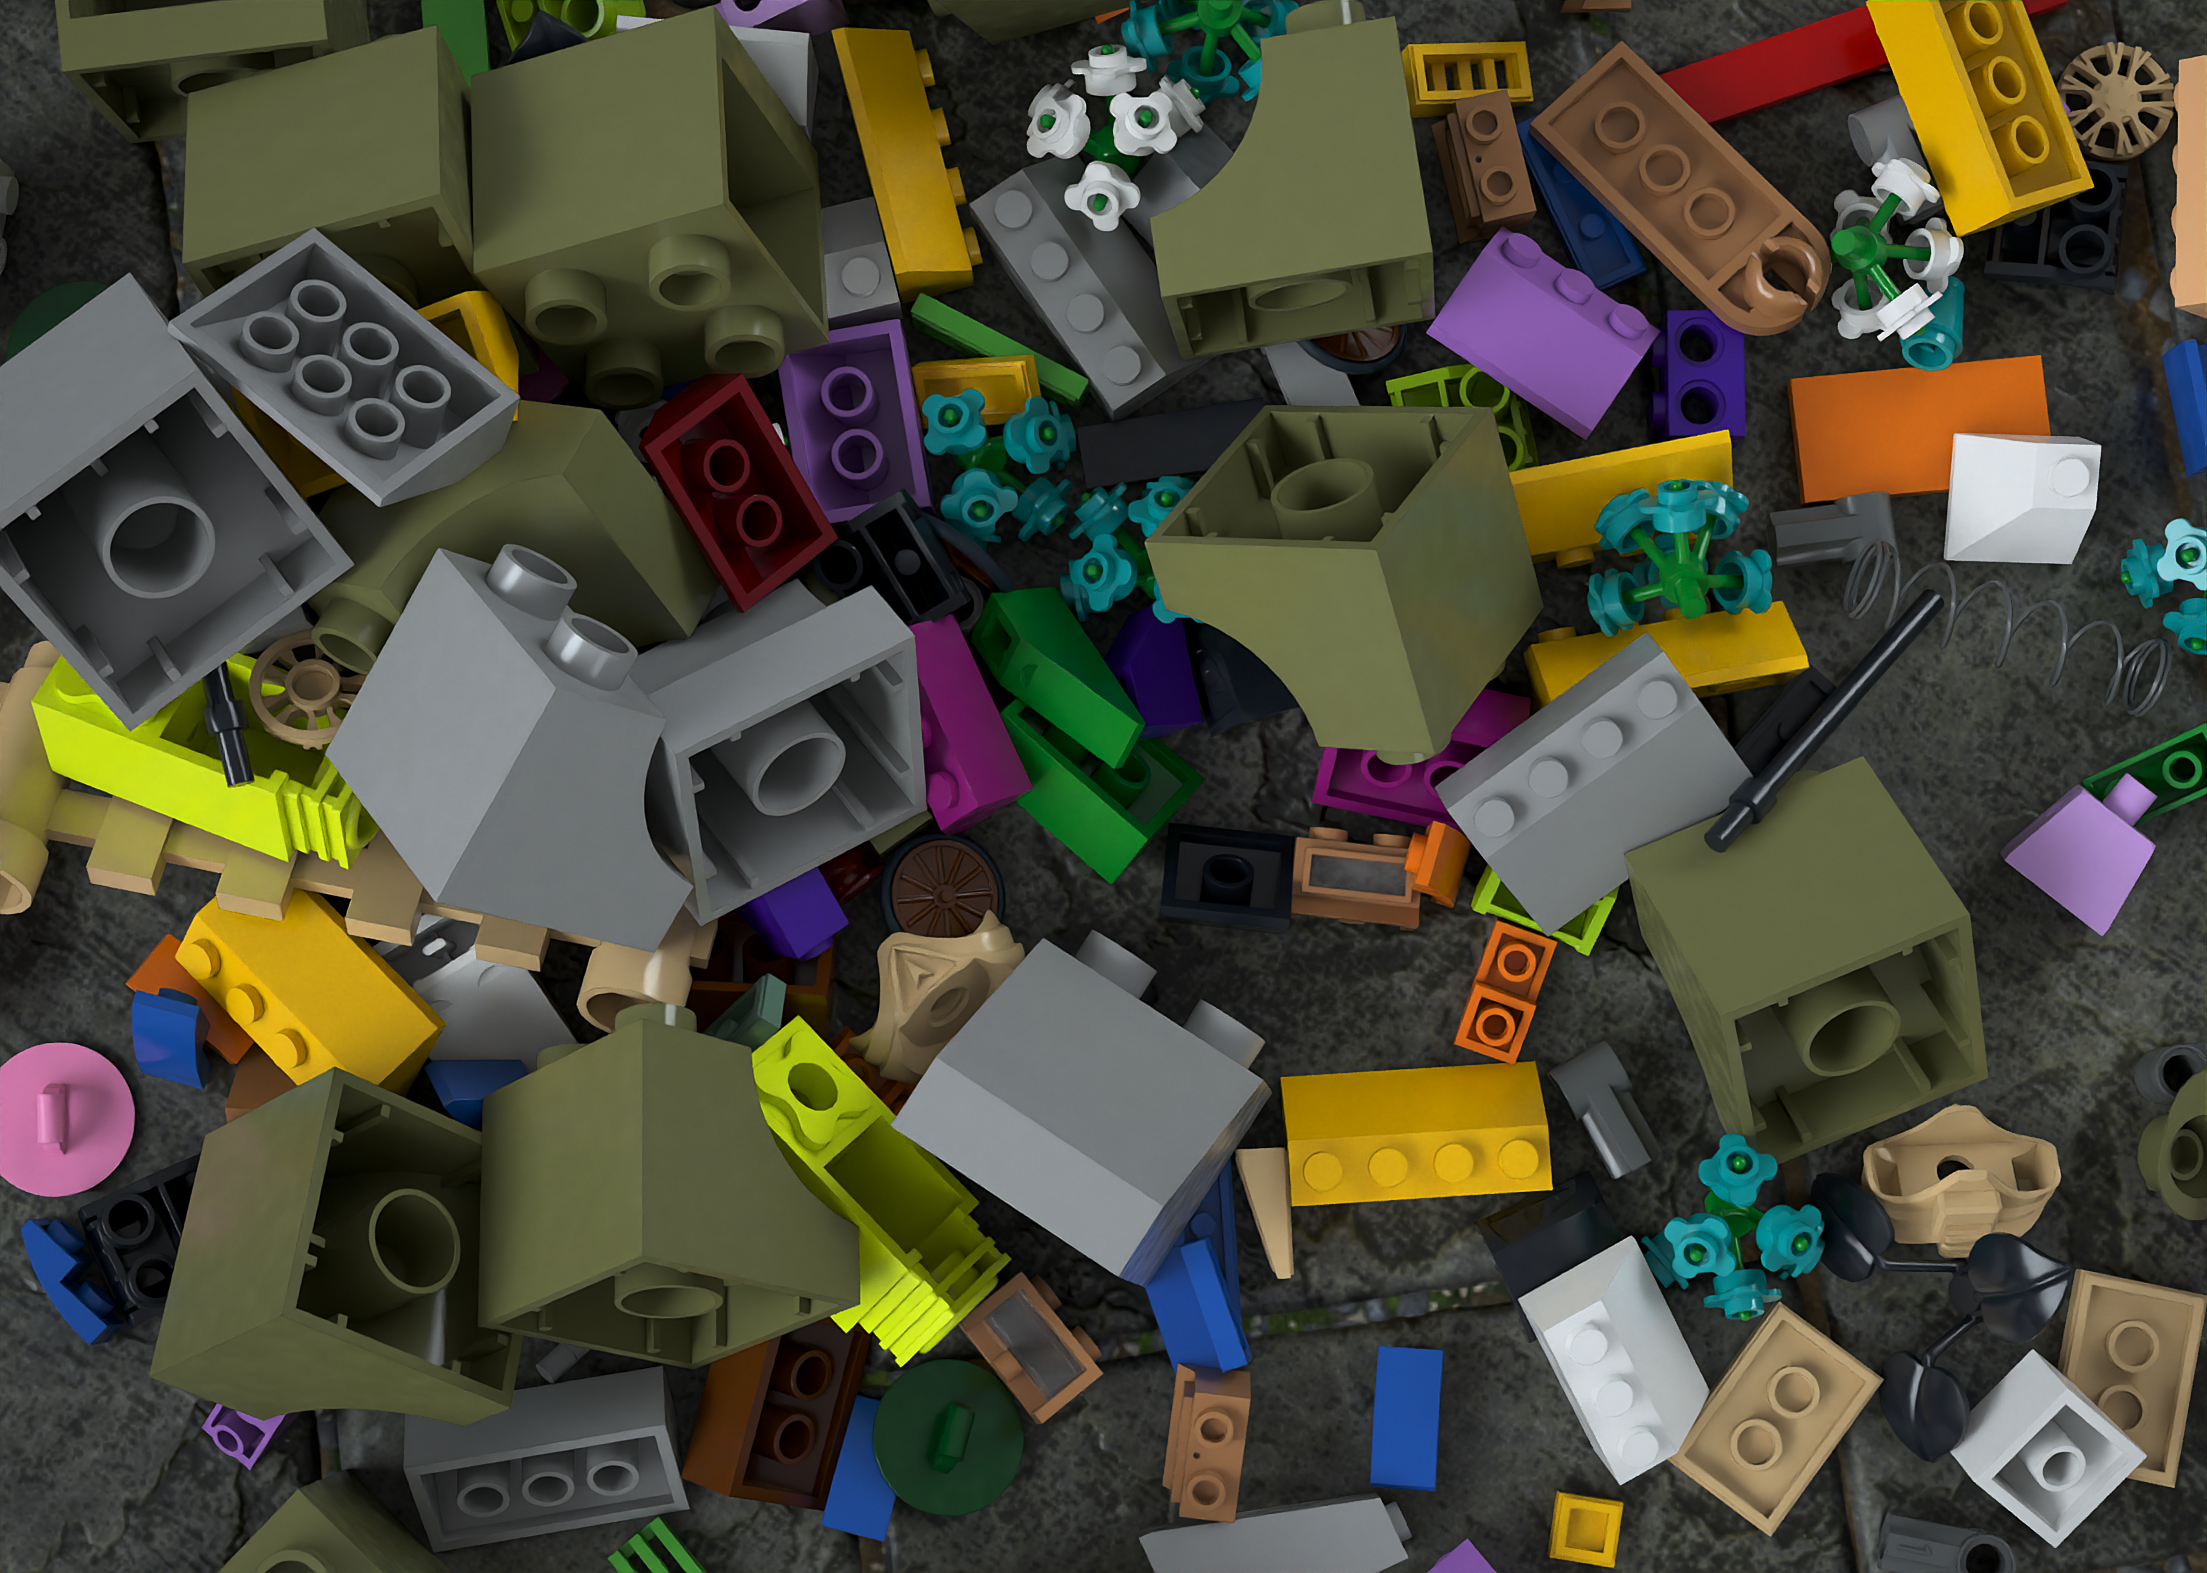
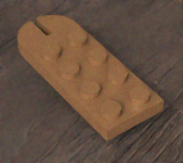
(1686, 195)

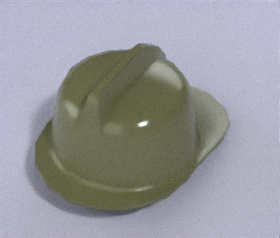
(2175, 1151)

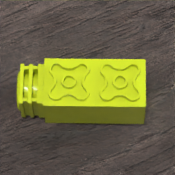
(178, 769)
(917, 1242)

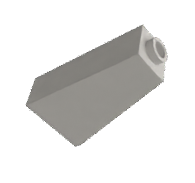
(1305, 1537)

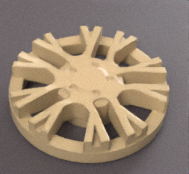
(2117, 100)
(311, 689)

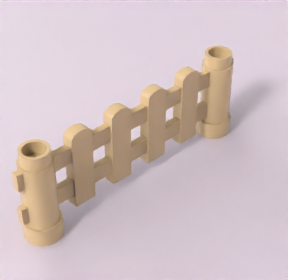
(385, 894)

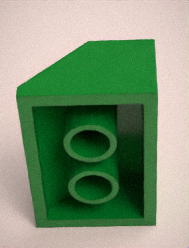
(1086, 803)

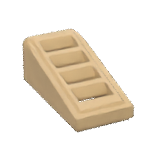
(1267, 1188)

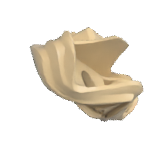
(931, 993)
(2000, 1192)

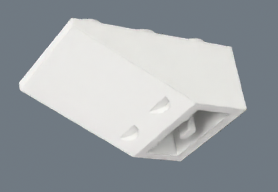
(487, 1005)

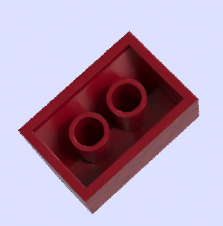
(735, 486)

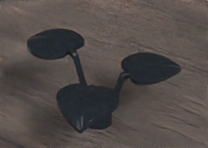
(2001, 1284)

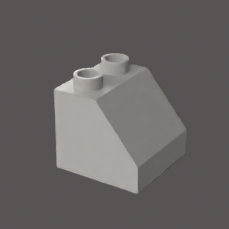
(1091, 1103)

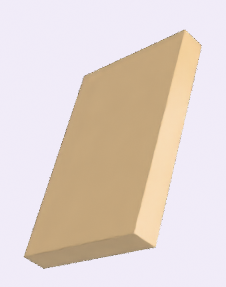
(2136, 1360)
(1774, 1417)

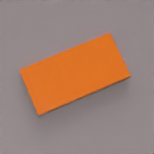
(1899, 424)

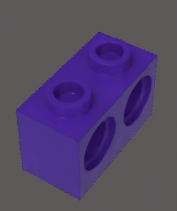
(1714, 381)

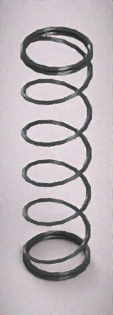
(2142, 651)

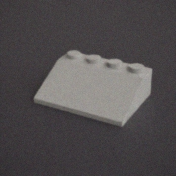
(351, 371)
(1592, 779)

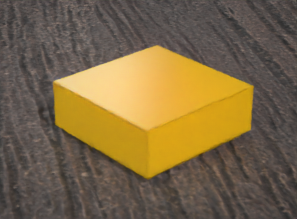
(1585, 1529)

